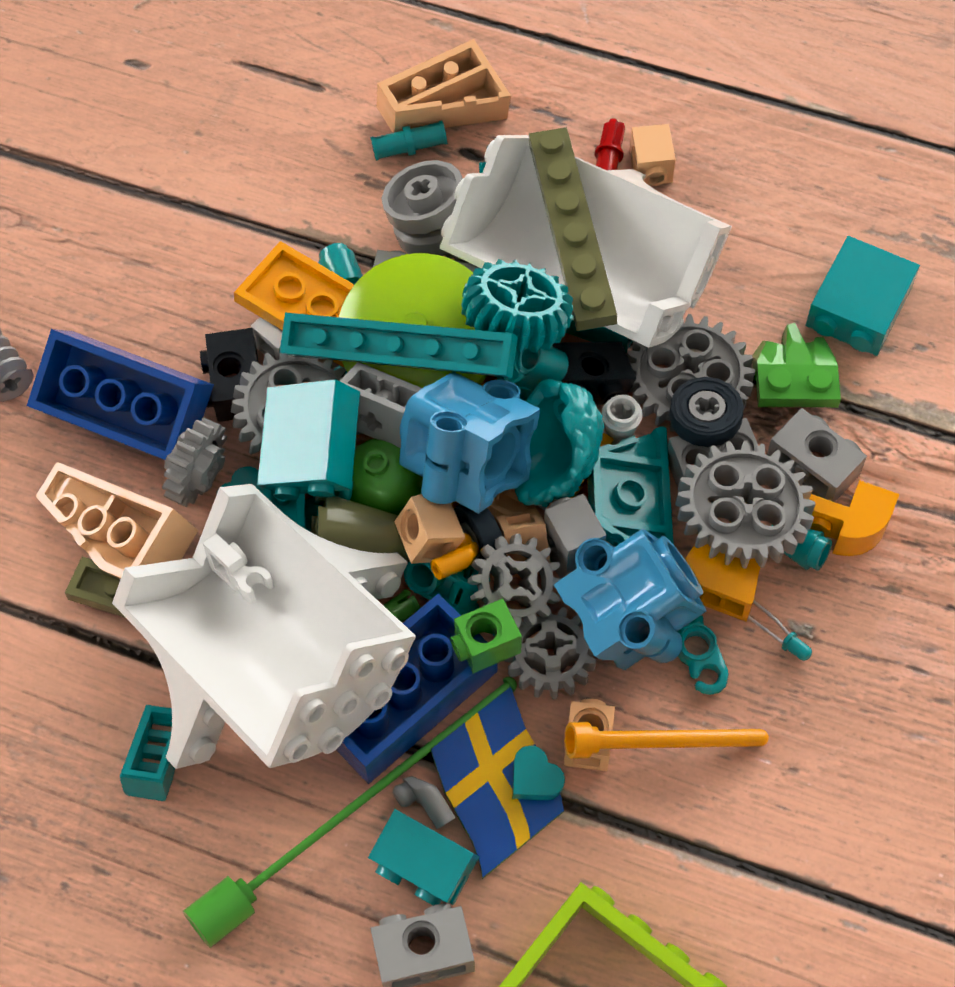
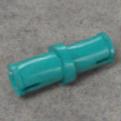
(409, 140)

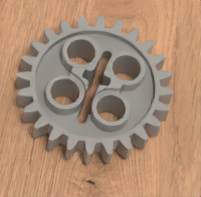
(718, 359)
(252, 391)
(745, 504)

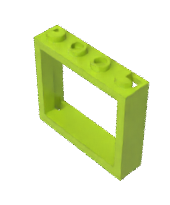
(630, 928)

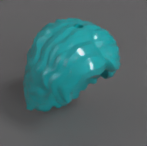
(563, 444)

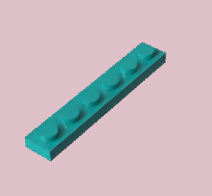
(399, 344)

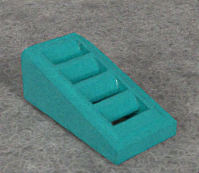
(147, 778)

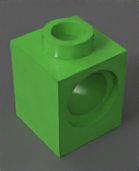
(491, 619)

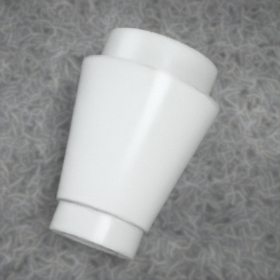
(621, 417)

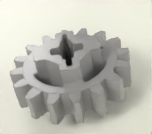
(194, 462)
(503, 569)
(566, 649)

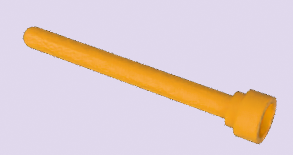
(584, 740)

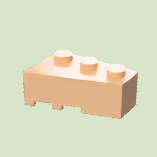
(448, 88)

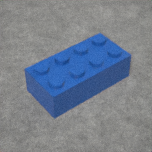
(117, 393)
(421, 696)

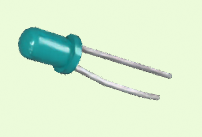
(791, 642)

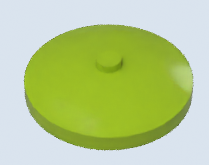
(411, 291)

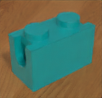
(423, 858)

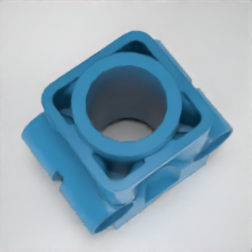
(467, 440)
(632, 598)

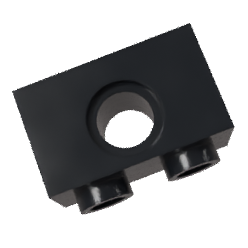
(227, 354)
(598, 368)

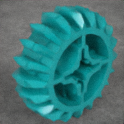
(518, 302)

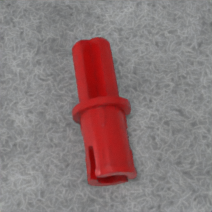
(609, 151)

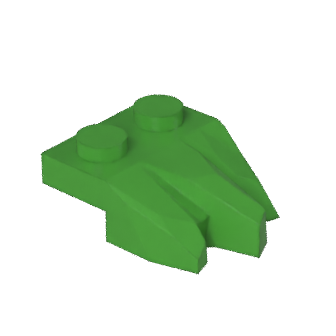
(796, 372)

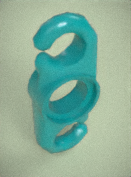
(710, 660)

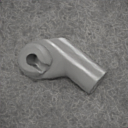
(428, 796)

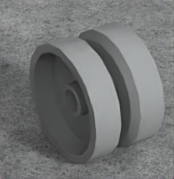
(419, 203)

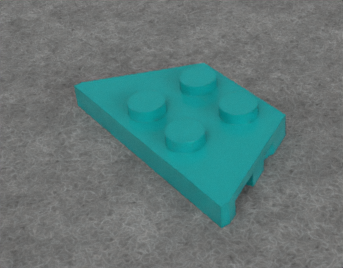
(633, 487)

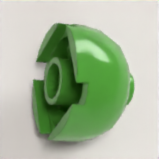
(380, 478)

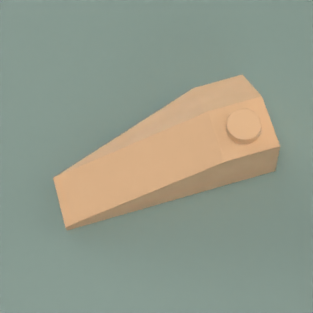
(114, 523)

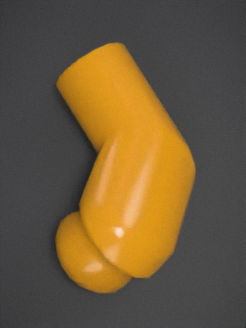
(455, 560)

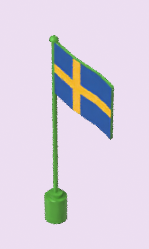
(477, 778)

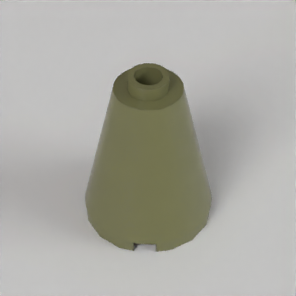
(357, 526)

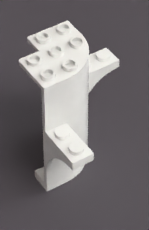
(650, 245)
(281, 670)

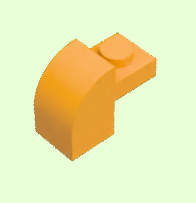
(859, 525)

